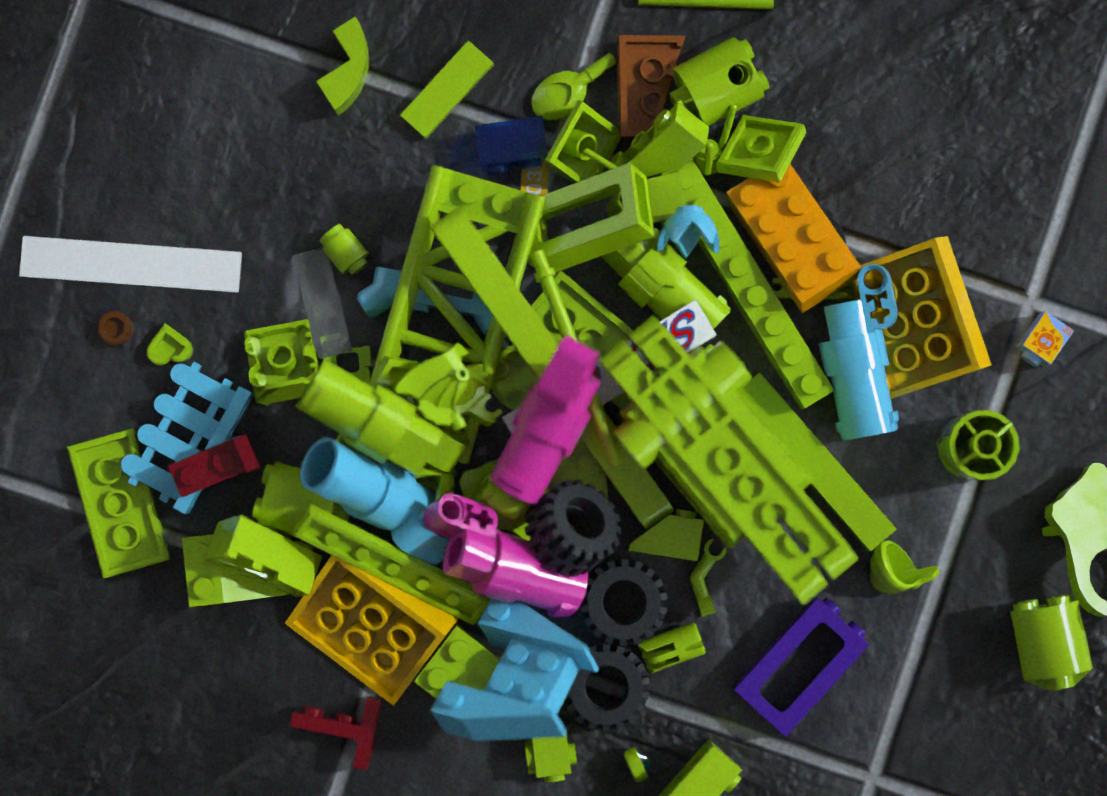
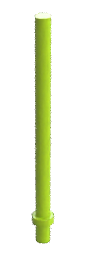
(545, 276)

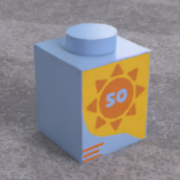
(1044, 340)

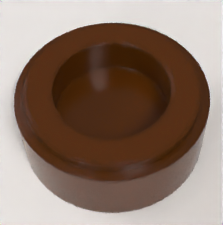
(115, 328)

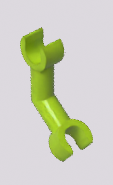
(697, 580)

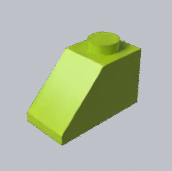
(672, 537)

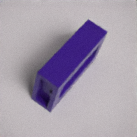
(779, 650)

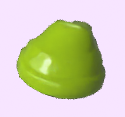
(894, 571)

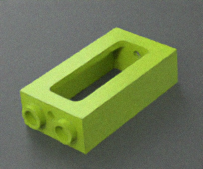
(603, 237)

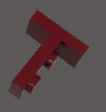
(213, 465)
(345, 726)

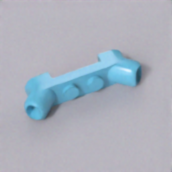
(380, 296)

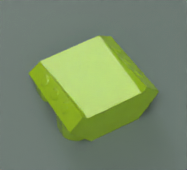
(280, 361)

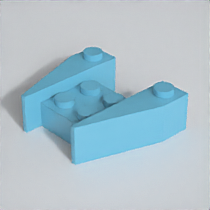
(526, 684)

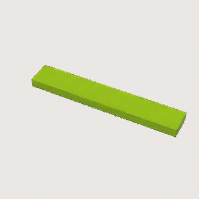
(390, 564)

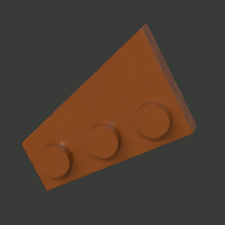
(644, 79)

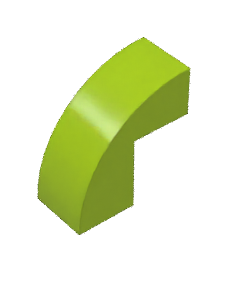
(347, 81)

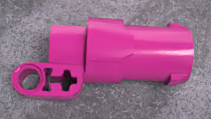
(548, 422)
(499, 562)

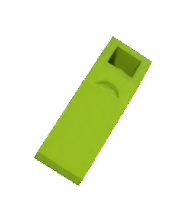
(668, 144)

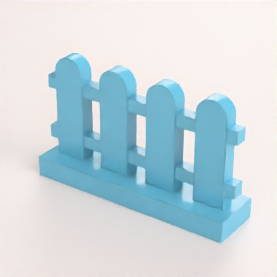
(202, 424)

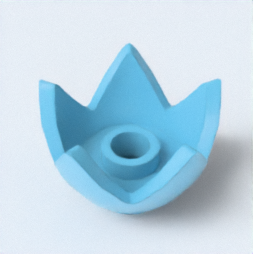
(687, 228)

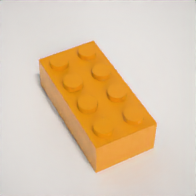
(794, 237)

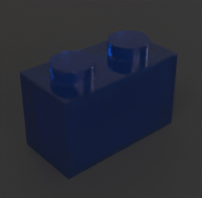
(511, 145)

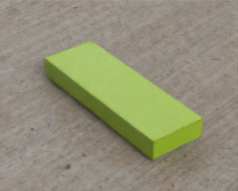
(447, 89)

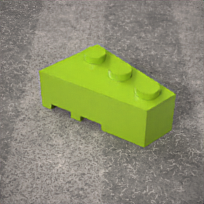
(263, 556)

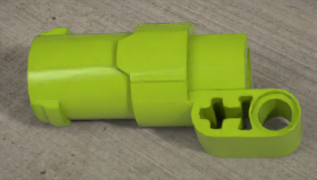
(660, 277)
(380, 422)

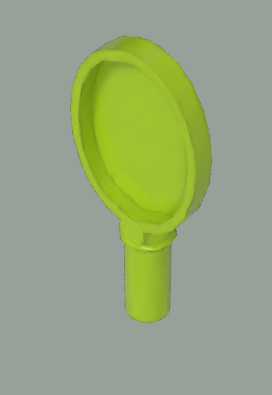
(561, 91)

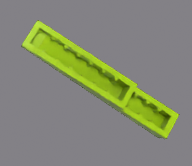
(830, 478)

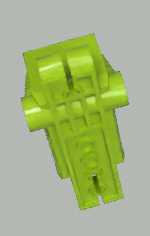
(722, 454)

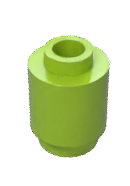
(344, 250)
(501, 501)

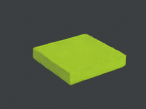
(761, 148)

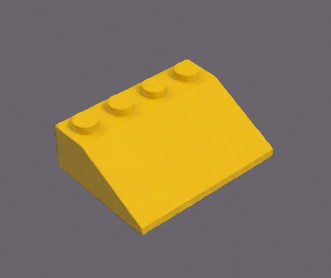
(935, 321)
(370, 627)

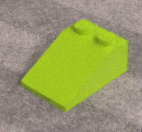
(216, 585)

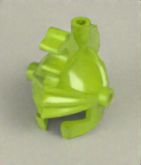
(449, 390)

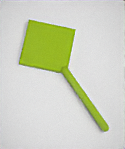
(664, 190)

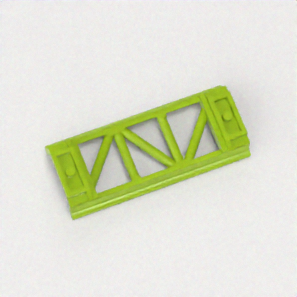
(482, 202)

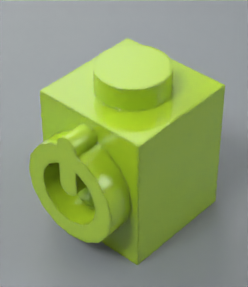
(550, 757)

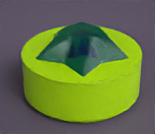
(637, 763)

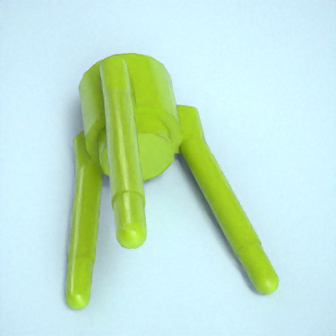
(709, 155)

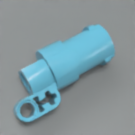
(857, 361)
(375, 494)

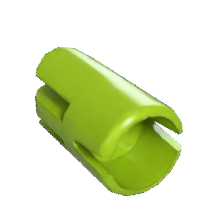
(671, 648)

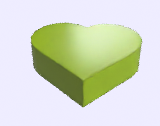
(169, 346)

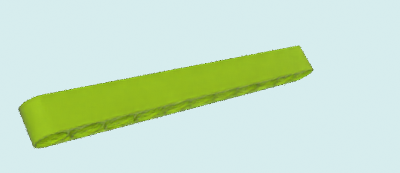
(537, 349)

